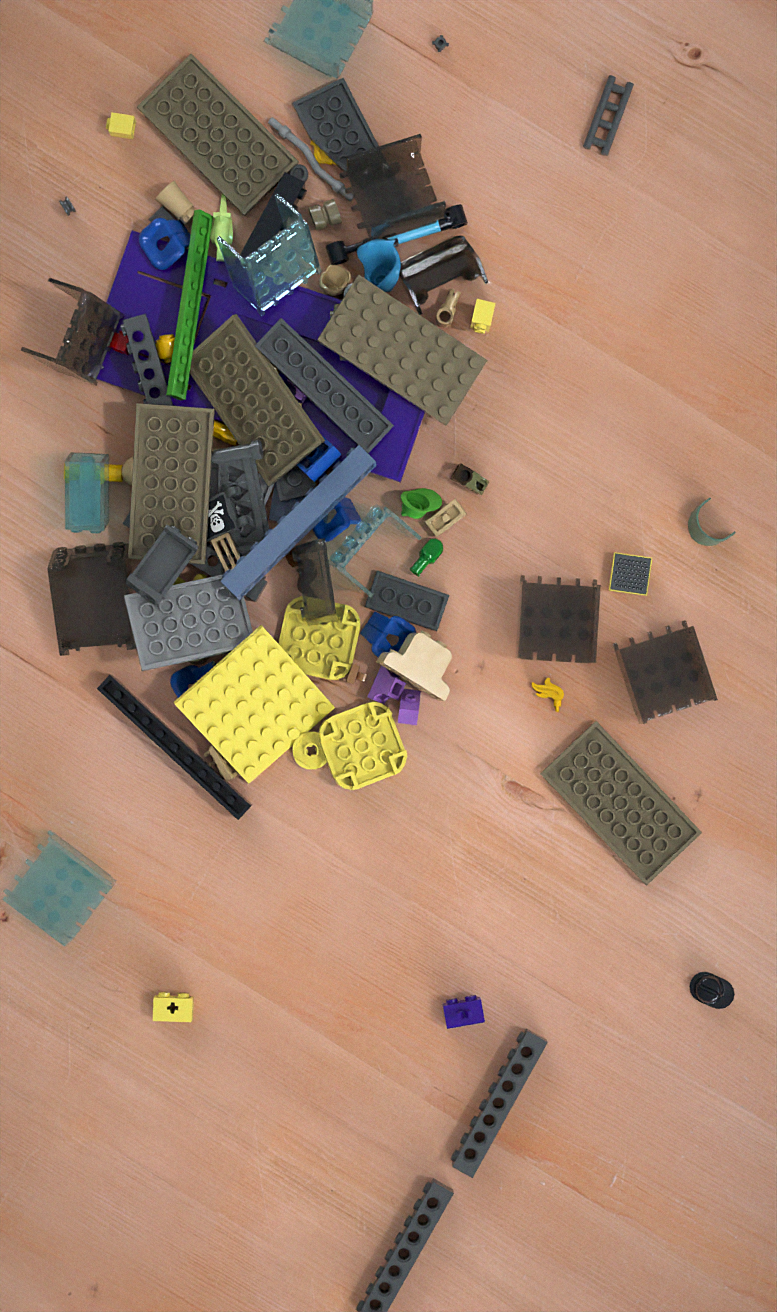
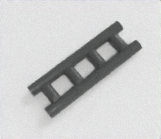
(605, 104)

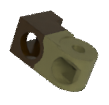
(469, 479)

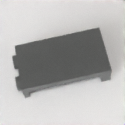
(162, 564)

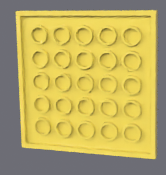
(254, 704)

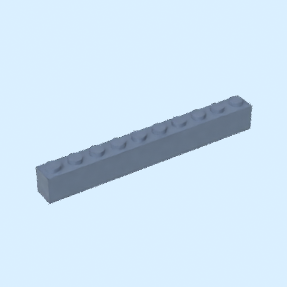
(298, 522)

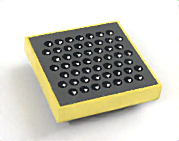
(630, 574)

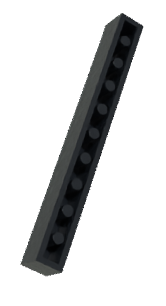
(174, 746)

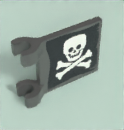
(222, 514)

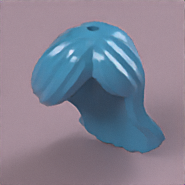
(380, 263)

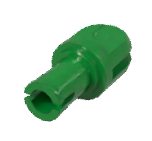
(428, 555)

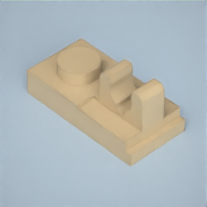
(446, 517)
(226, 770)

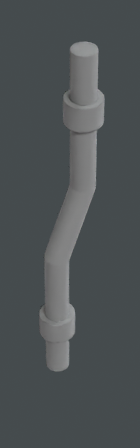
(285, 133)

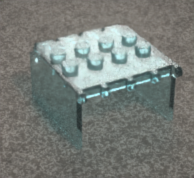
(321, 32)
(278, 264)
(360, 535)
(59, 889)

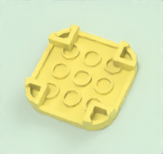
(322, 648)
(362, 745)

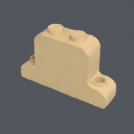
(420, 663)

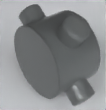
(440, 43)

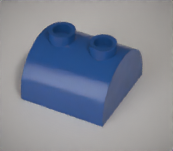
(319, 460)

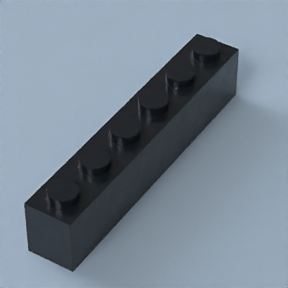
(270, 222)

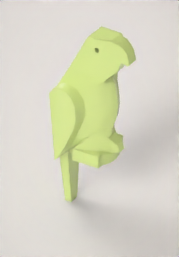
(221, 227)

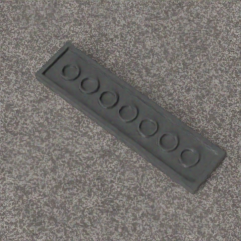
(323, 386)

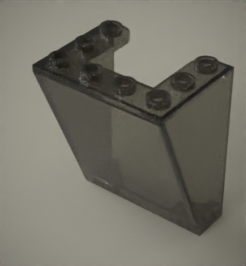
(89, 596)

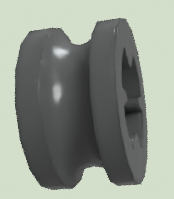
(67, 206)

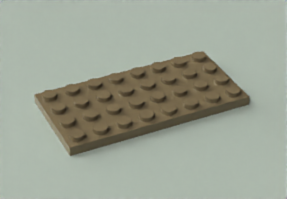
(217, 134)
(402, 350)
(253, 399)
(171, 475)
(621, 803)

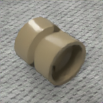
(327, 214)

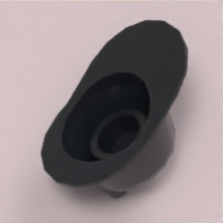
(711, 990)

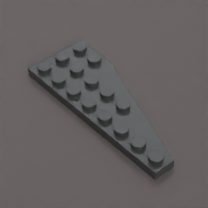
(335, 122)

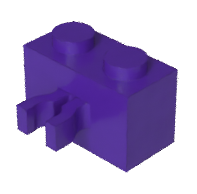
(463, 1012)

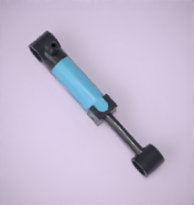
(453, 219)

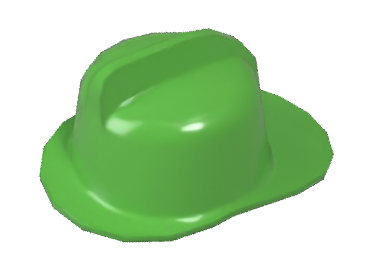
(419, 502)

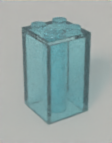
(86, 492)

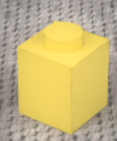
(121, 125)

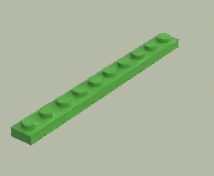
(189, 305)

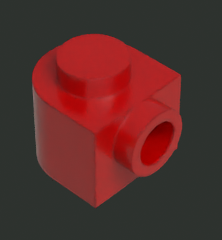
(119, 343)

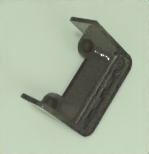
(438, 266)
(315, 582)

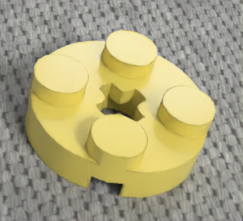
(300, 751)

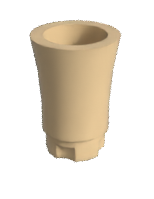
(176, 203)

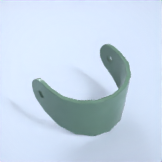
(698, 534)

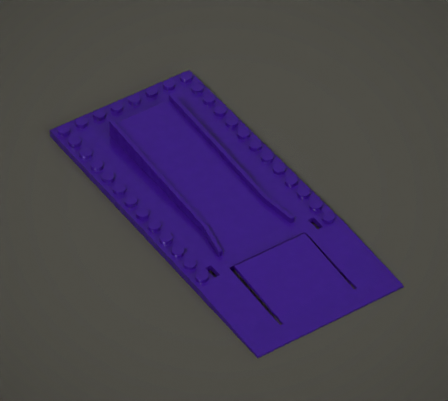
(303, 311)

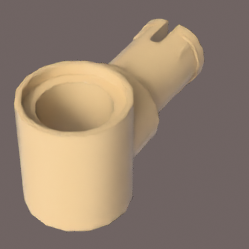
(448, 308)

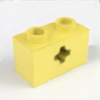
(482, 316)
(163, 1012)

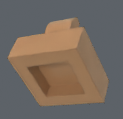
(354, 674)

